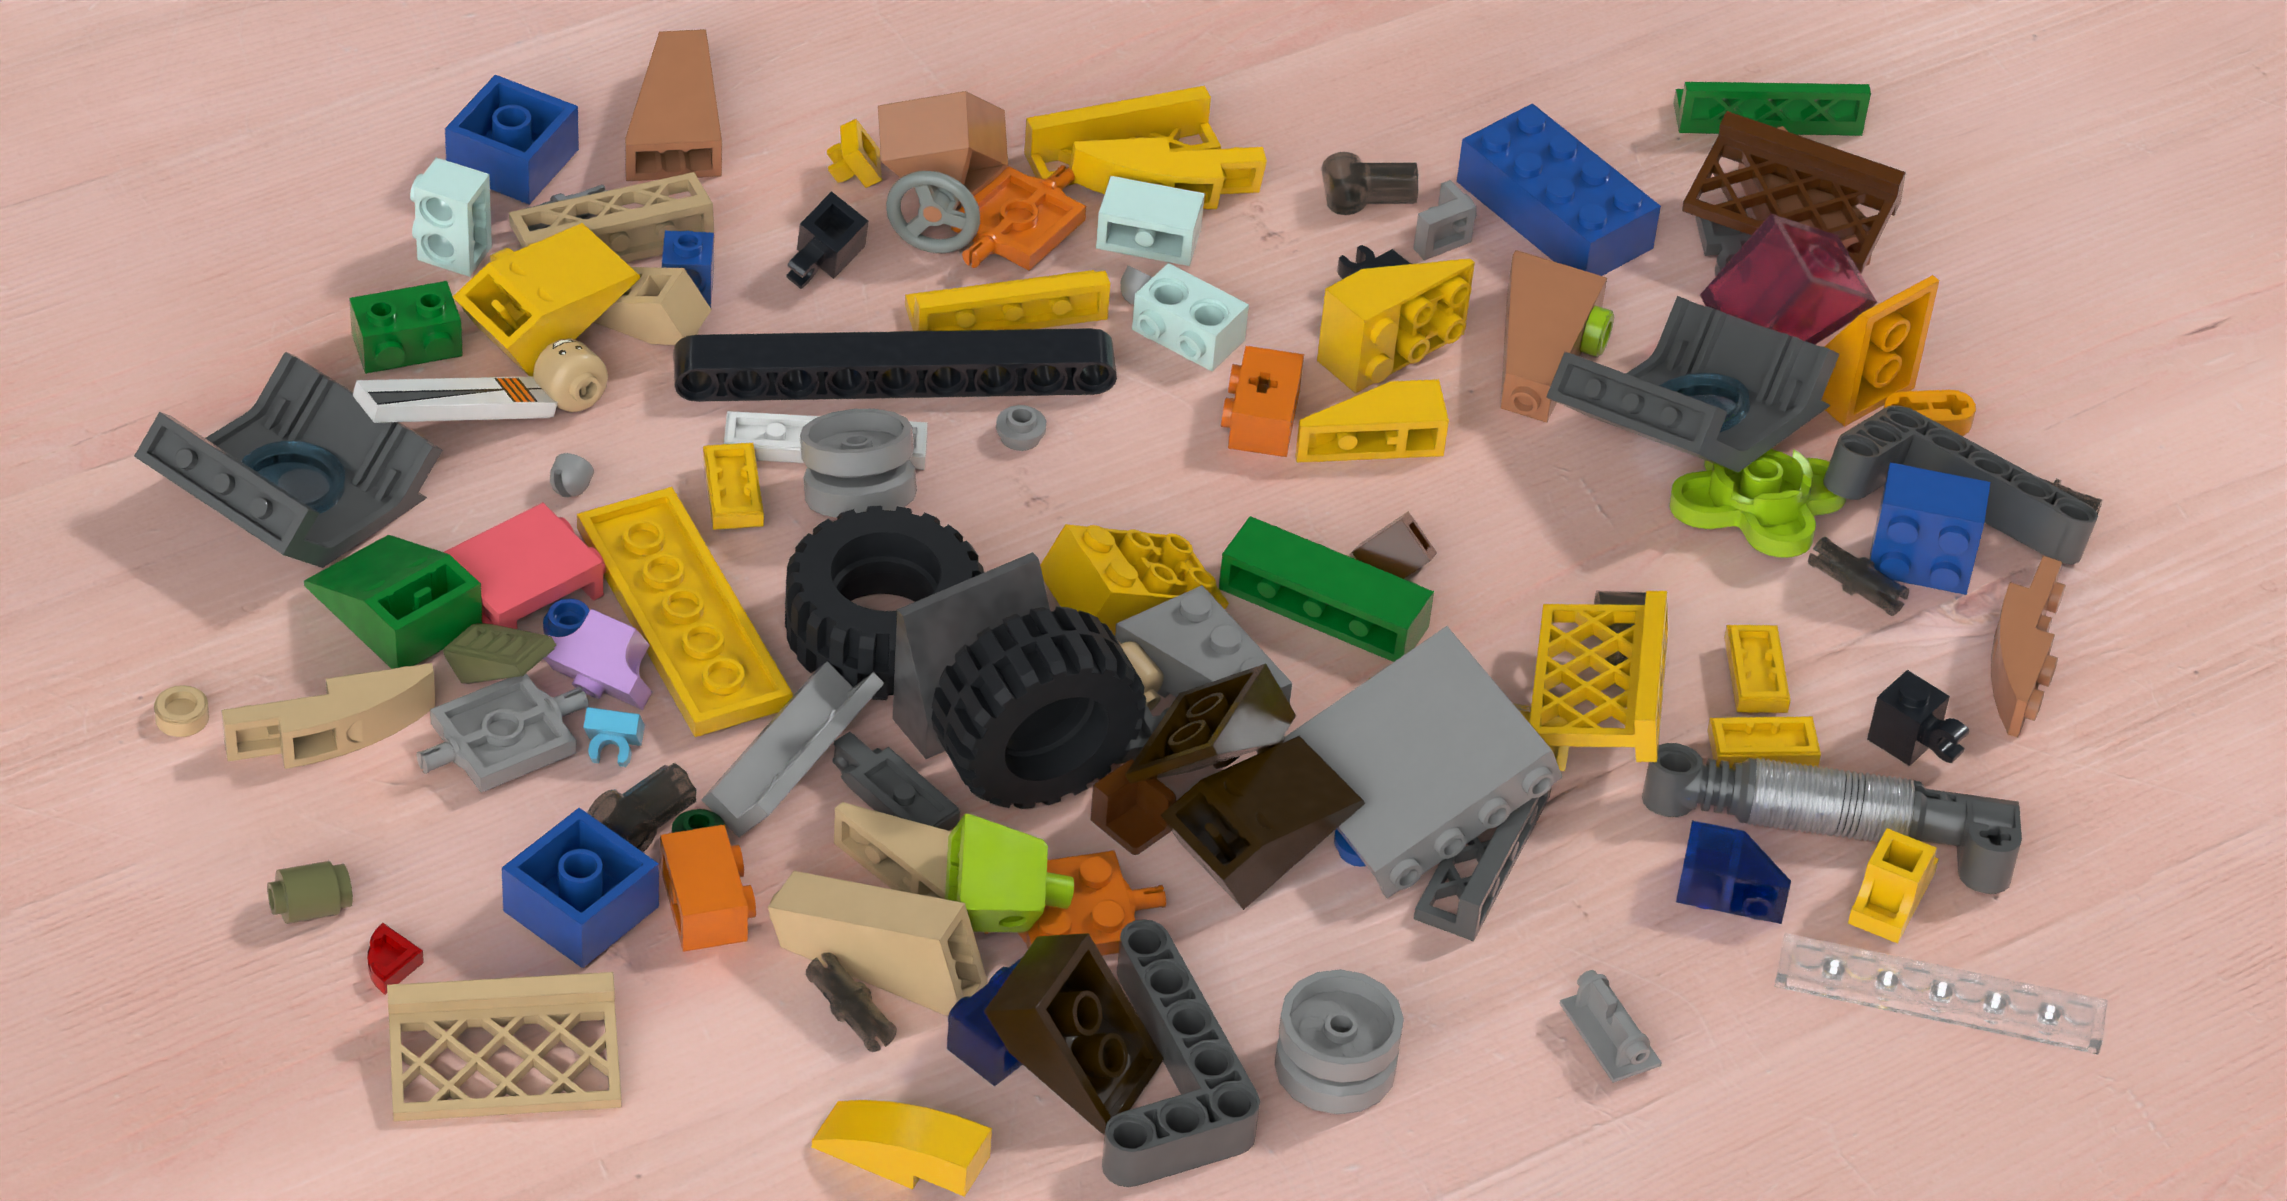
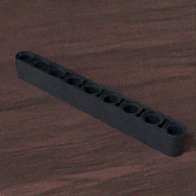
(894, 364)

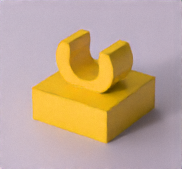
(855, 156)

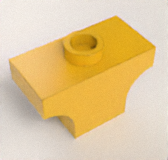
(1893, 885)

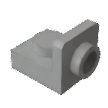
(1445, 225)

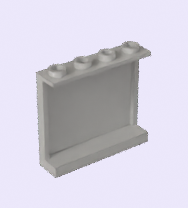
(1431, 758)

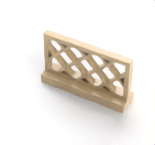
(507, 1004)

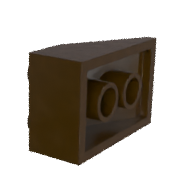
(1216, 726)
(1075, 1027)

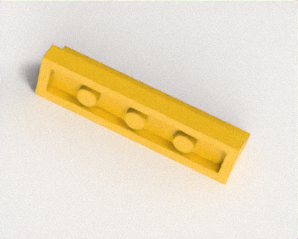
(1152, 116)
(1013, 304)

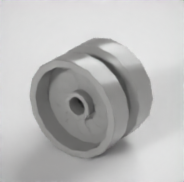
(858, 461)
(1338, 1041)

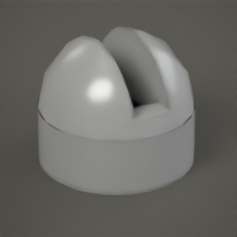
(1132, 282)
(570, 475)

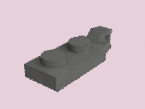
(892, 784)

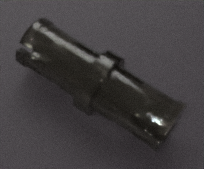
(1858, 576)
(851, 1002)

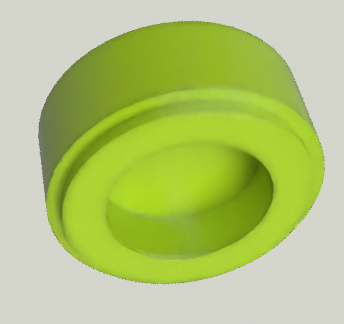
(1597, 331)

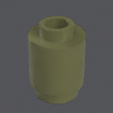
(310, 891)

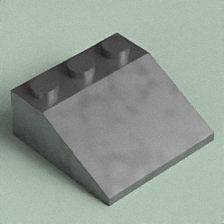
(941, 624)

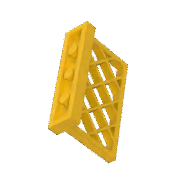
(1642, 688)

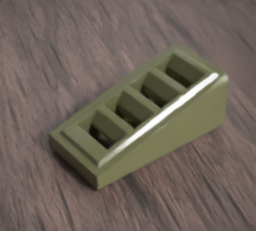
(495, 652)

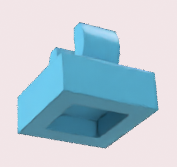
(614, 728)

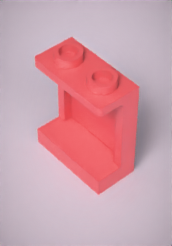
(529, 565)

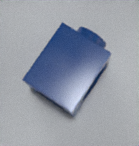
(695, 254)

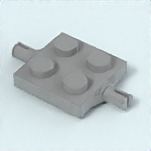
(503, 731)

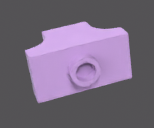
(603, 659)

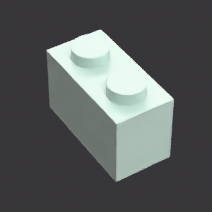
(1150, 220)

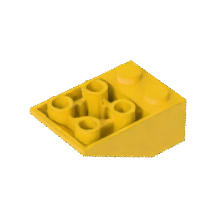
(545, 293)
(1392, 318)
(1121, 571)

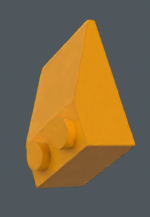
(1880, 352)

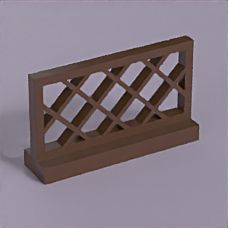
(1807, 167)

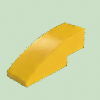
(906, 1143)

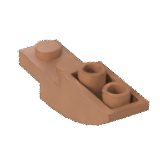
(2024, 646)

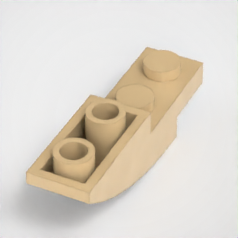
(322, 727)

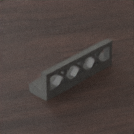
(1481, 889)

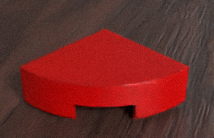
(391, 957)

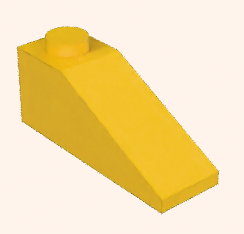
(1381, 423)

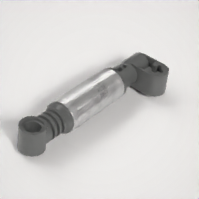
(1842, 805)

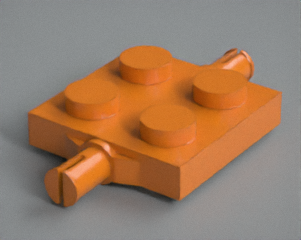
(1023, 217)
(1099, 904)

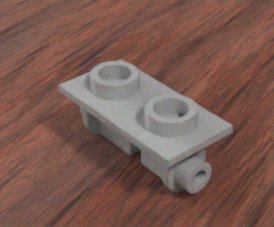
(1609, 1028)

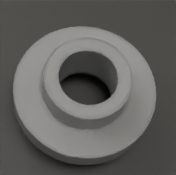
(1021, 427)

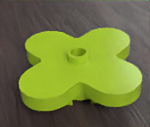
(1767, 500)

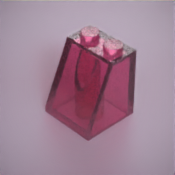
(1791, 282)

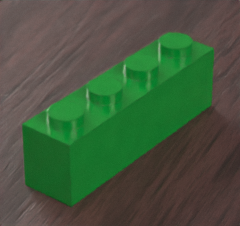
(1325, 590)

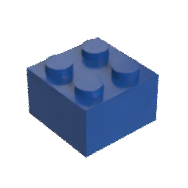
(514, 137)
(1929, 527)
(580, 887)

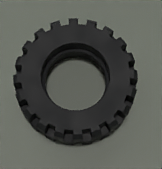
(860, 558)
(1038, 707)

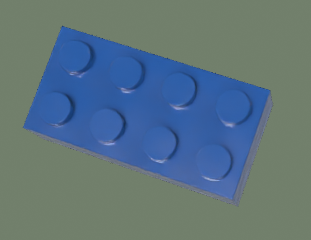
(1557, 192)

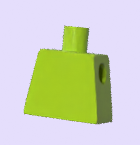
(1001, 876)

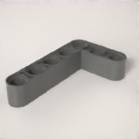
(2017, 500)
(1217, 1099)

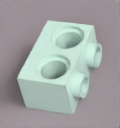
(452, 216)
(1190, 317)

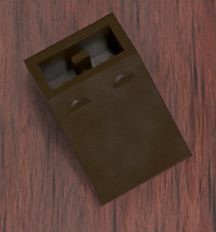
(1261, 817)

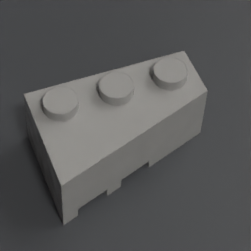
(1195, 643)

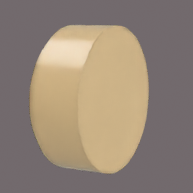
(181, 711)

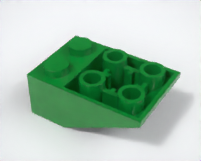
(400, 598)

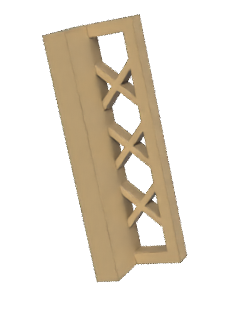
(628, 232)

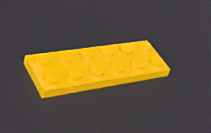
(685, 612)

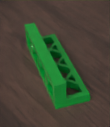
(1795, 106)

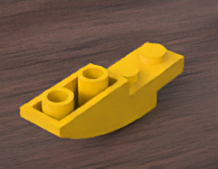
(1151, 161)

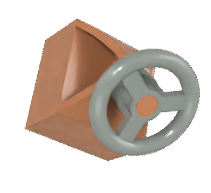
(946, 152)

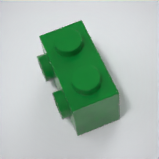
(406, 327)

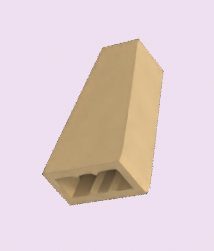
(882, 937)

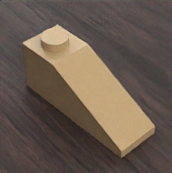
(658, 307)
(894, 849)

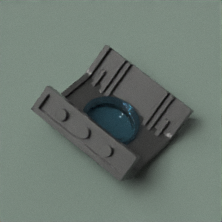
(1707, 388)
(298, 466)

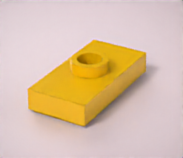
(733, 486)
(1757, 668)
(1764, 737)

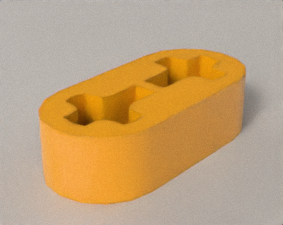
(1947, 407)

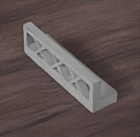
(788, 747)

